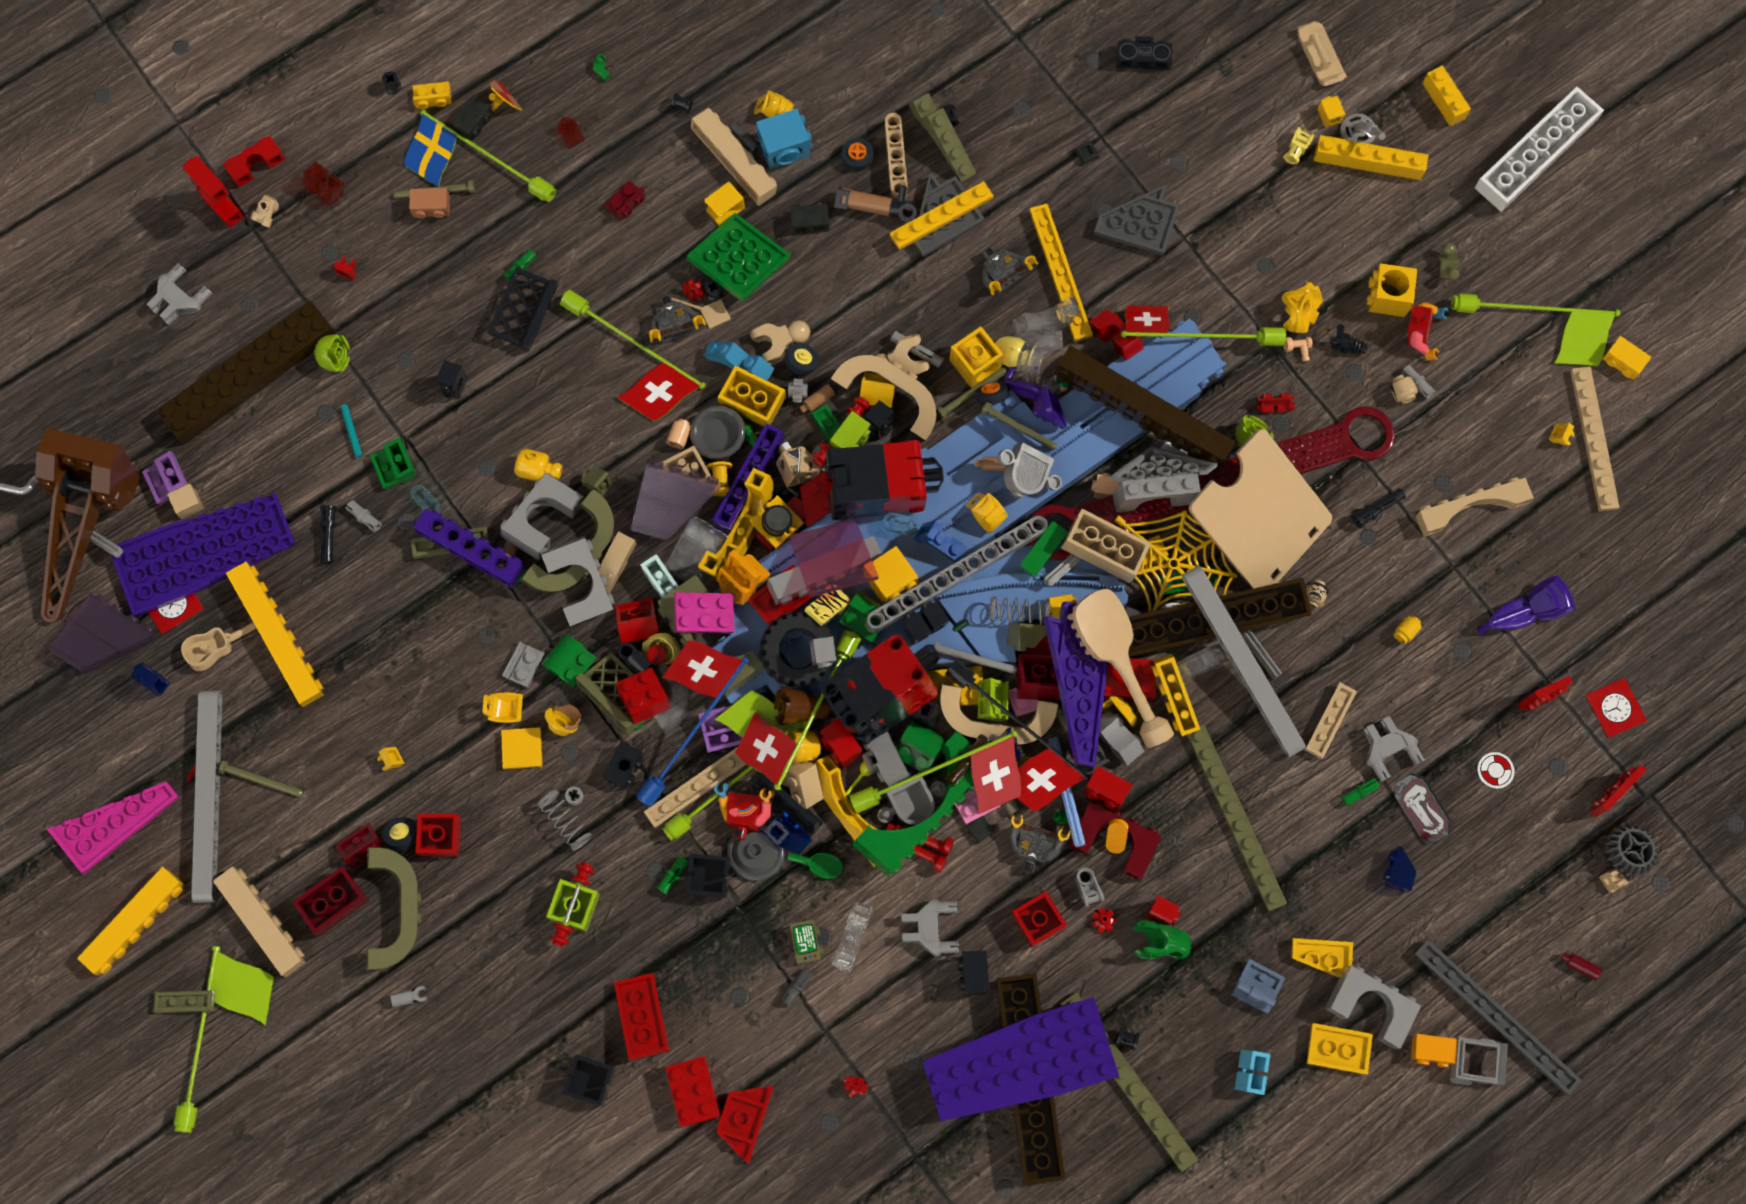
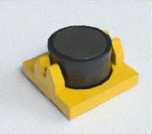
(777, 521)

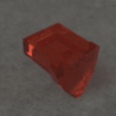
(570, 132)

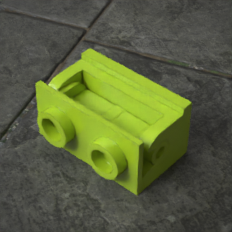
(998, 691)

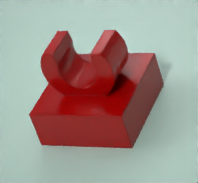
(345, 270)

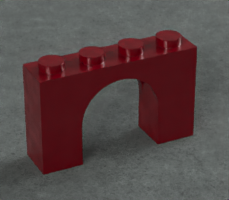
(1142, 840)

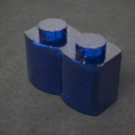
(149, 679)

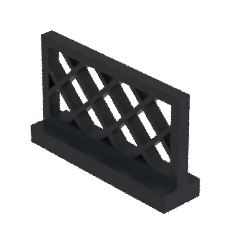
(537, 316)
(785, 803)

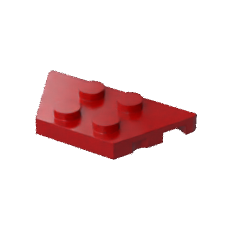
(816, 498)
(743, 1119)

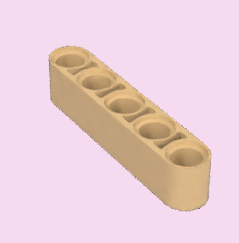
(895, 149)

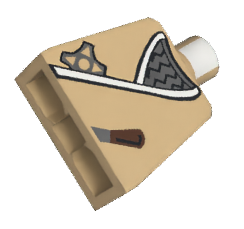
(796, 465)

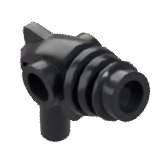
(1345, 343)
(780, 488)

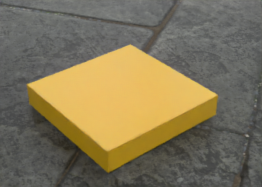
(521, 748)

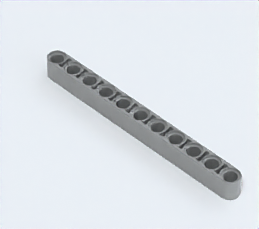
(950, 580)
(1243, 661)
(207, 796)

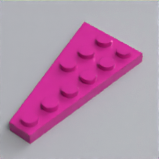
(103, 830)

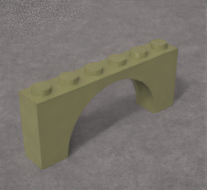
(666, 609)

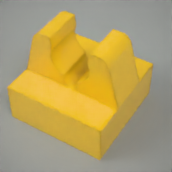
(1561, 433)
(391, 758)

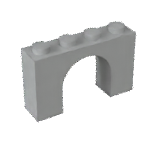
(1179, 489)
(545, 493)
(578, 553)
(1400, 1009)

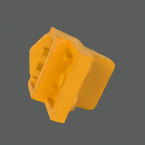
(741, 576)

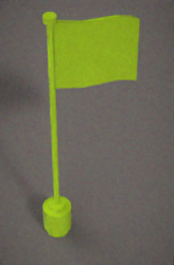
(1583, 335)
(738, 719)
(236, 989)

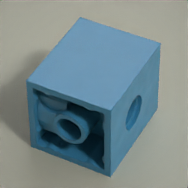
(784, 138)

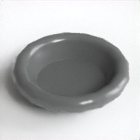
(717, 432)
(756, 856)

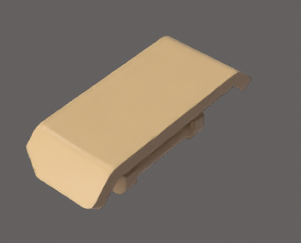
(1320, 53)

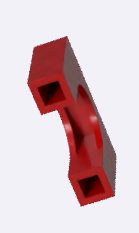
(212, 191)

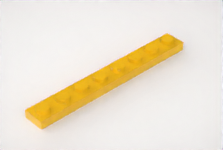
(1059, 268)

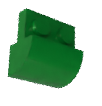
(393, 464)
(857, 613)
(568, 660)
(920, 746)

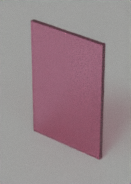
(833, 557)

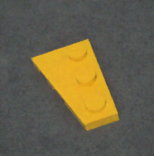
(1323, 954)

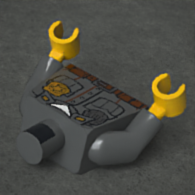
(1004, 269)
(673, 321)
(1035, 844)

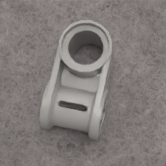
(1089, 888)

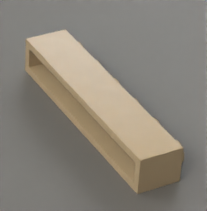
(734, 156)
(259, 921)

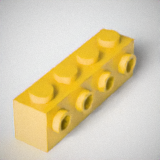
(1176, 694)

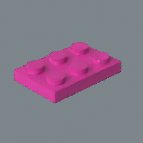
(703, 612)

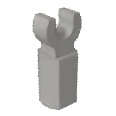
(407, 997)

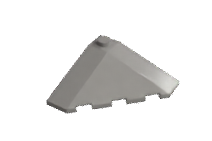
(1162, 463)

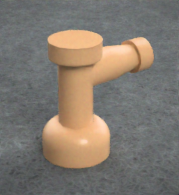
(1304, 344)

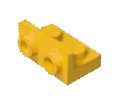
(432, 95)

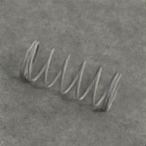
(992, 609)
(550, 797)

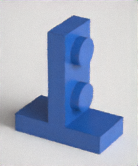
(940, 540)

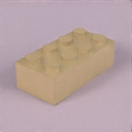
(1105, 546)

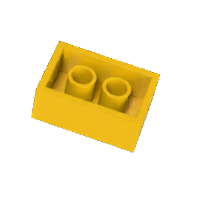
(752, 396)

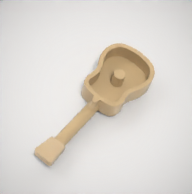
(205, 649)

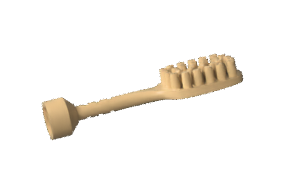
(1107, 637)

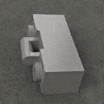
(889, 761)

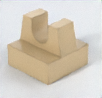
(1613, 880)

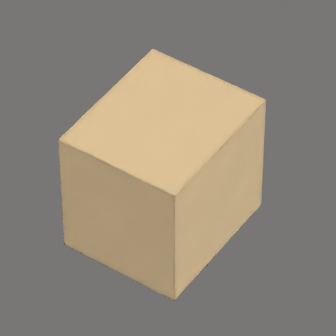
(185, 501)

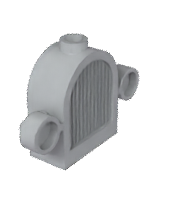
(1027, 470)
(911, 802)

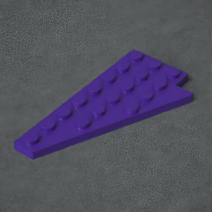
(1080, 686)

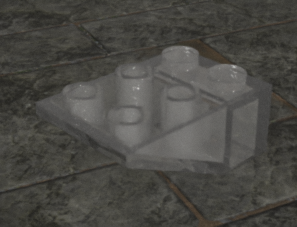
(692, 546)

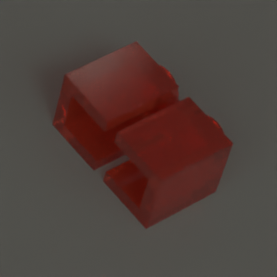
(316, 179)

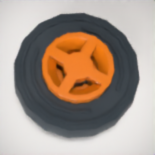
(857, 147)
(991, 392)

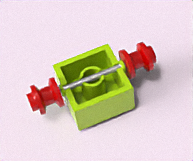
(850, 434)
(572, 905)

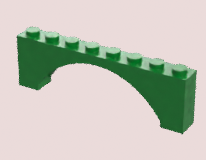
(890, 847)

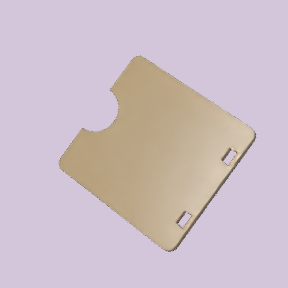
(1263, 515)

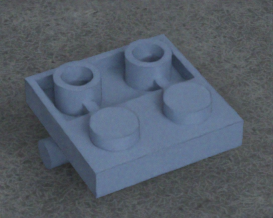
(1258, 986)

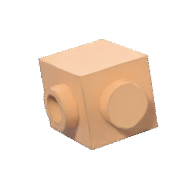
(1103, 486)

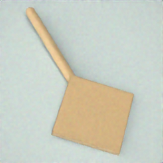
(713, 313)

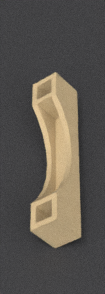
(1509, 495)

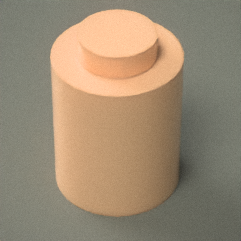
(679, 434)

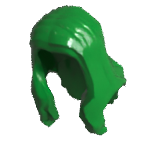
(1163, 941)

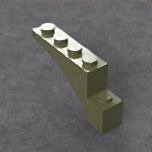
(944, 135)

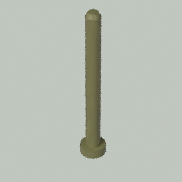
(470, 186)
(987, 409)
(942, 412)
(226, 768)

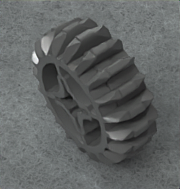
(1632, 862)

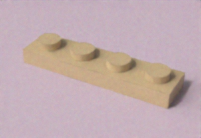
(1330, 720)

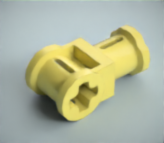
(1299, 144)

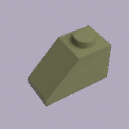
(597, 480)
(1025, 635)

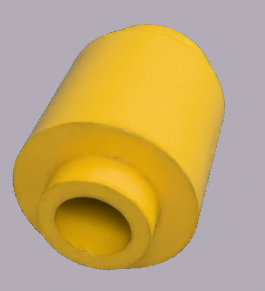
(1407, 629)

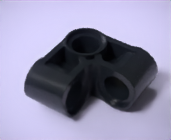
(636, 661)

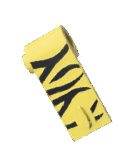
(828, 606)

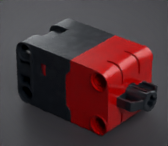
(879, 479)
(882, 688)

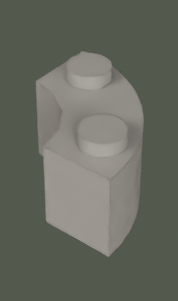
(1119, 738)

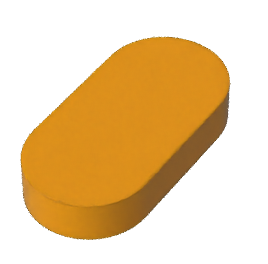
(1117, 836)

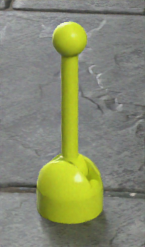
(864, 772)

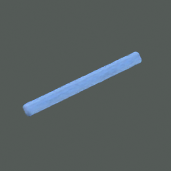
(1070, 806)

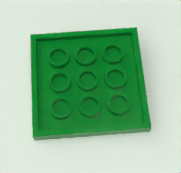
(738, 257)

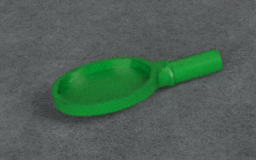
(821, 864)

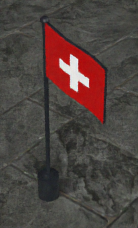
(1041, 776)

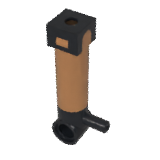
(876, 204)

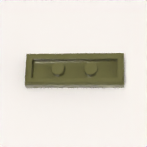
(184, 1001)

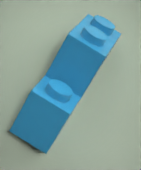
(732, 355)

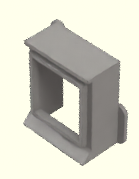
(1459, 1077)

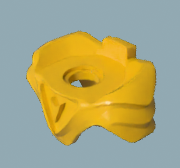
(1302, 307)

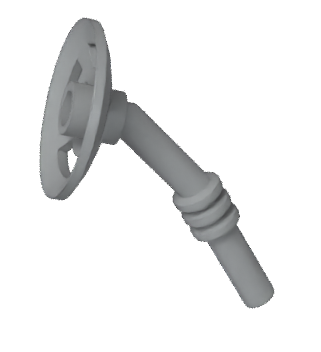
(1360, 129)

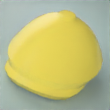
(1011, 348)
(666, 641)

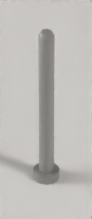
(974, 658)

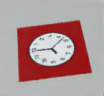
(175, 613)
(1616, 707)

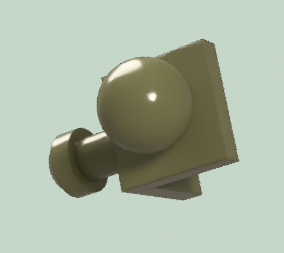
(1448, 262)

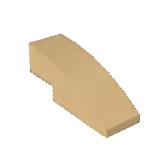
(616, 559)

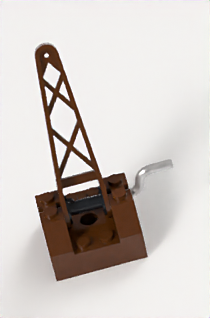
(84, 466)

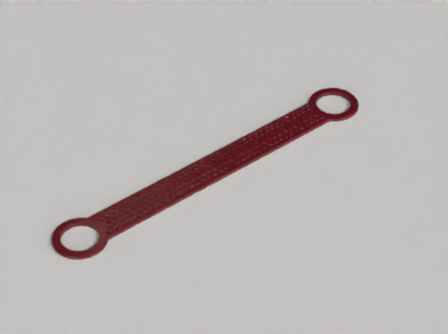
(1304, 452)

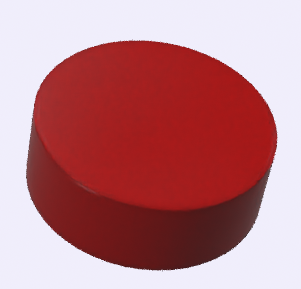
(656, 654)

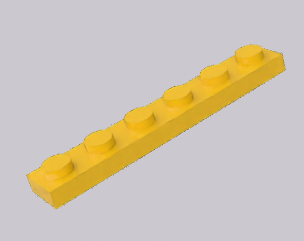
(941, 215)

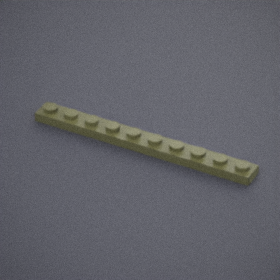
(1236, 819)
(1147, 1106)

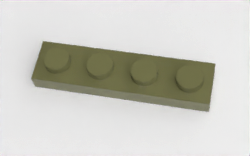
(424, 548)

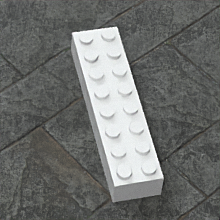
(1539, 149)

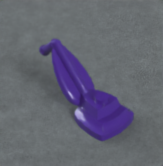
(1045, 401)
(1546, 600)

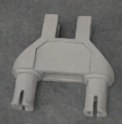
(178, 301)
(1390, 744)
(928, 927)

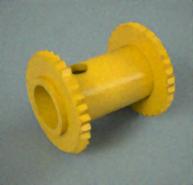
(719, 471)

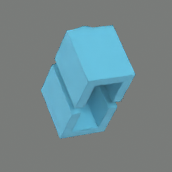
(1246, 1079)

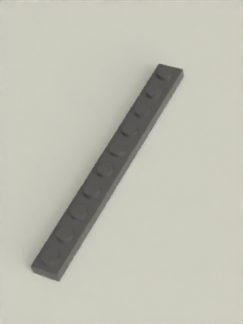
(1497, 1017)

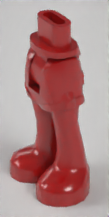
(942, 846)

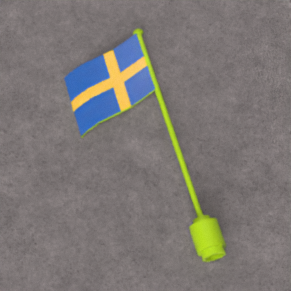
(434, 147)

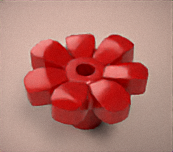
(693, 290)
(1100, 923)
(855, 1086)

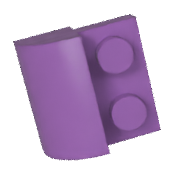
(164, 477)
(716, 733)

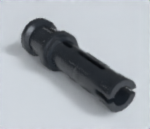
(1371, 512)
(328, 525)

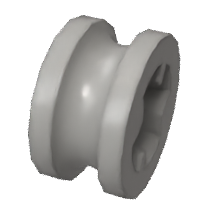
(569, 799)

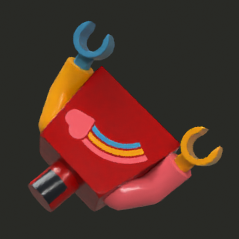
(1420, 328)
(744, 811)

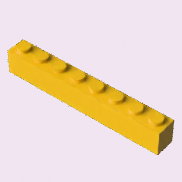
(274, 633)

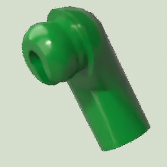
(599, 67)
(1061, 818)

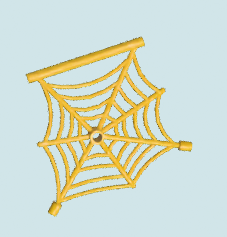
(1121, 522)

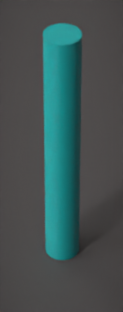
(351, 431)

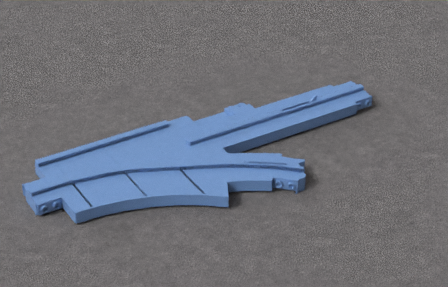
(1166, 367)

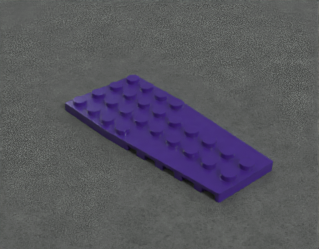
(199, 552)
(1023, 1062)

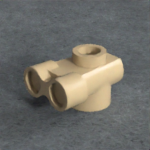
(264, 211)

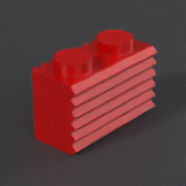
(1163, 911)

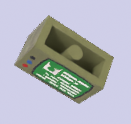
(806, 943)

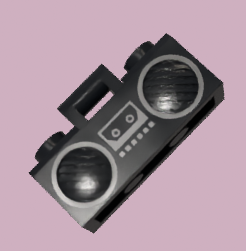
(1144, 54)

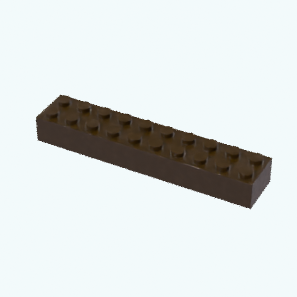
(245, 373)
(1143, 407)
(1247, 609)
(1034, 1120)

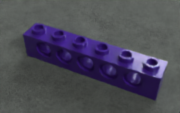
(760, 459)
(430, 519)

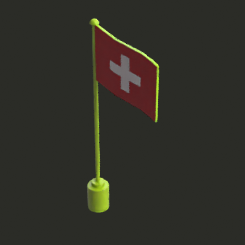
(1154, 322)
(657, 390)
(771, 749)
(993, 775)

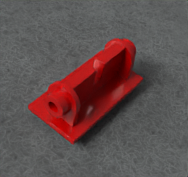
(1267, 403)

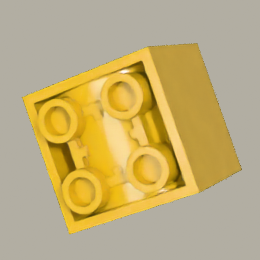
(1402, 279)
(976, 357)
(894, 576)

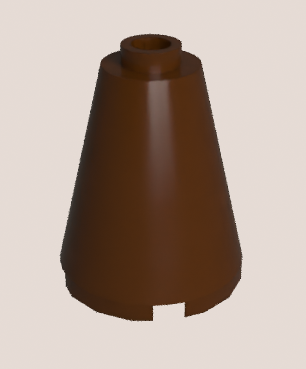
(797, 706)

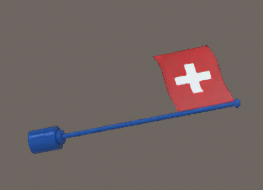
(706, 673)

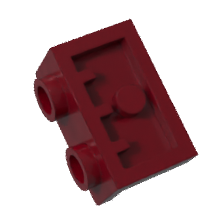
(625, 200)
(355, 846)

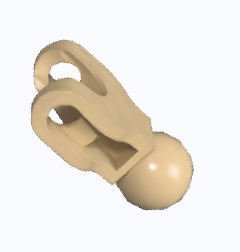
(780, 338)
(900, 355)

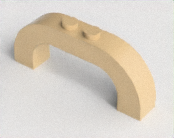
(927, 409)
(1040, 723)

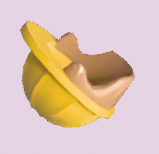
(563, 719)

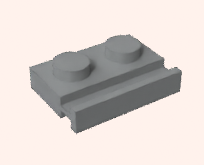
(523, 665)

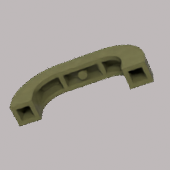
(604, 524)
(408, 899)

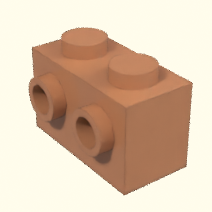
(429, 202)

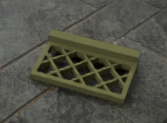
(603, 700)

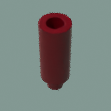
(1582, 965)

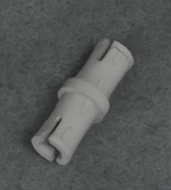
(1426, 390)
(363, 516)

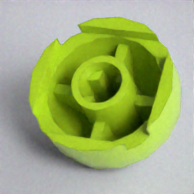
(332, 353)
(1247, 427)

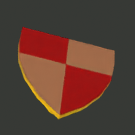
(502, 95)

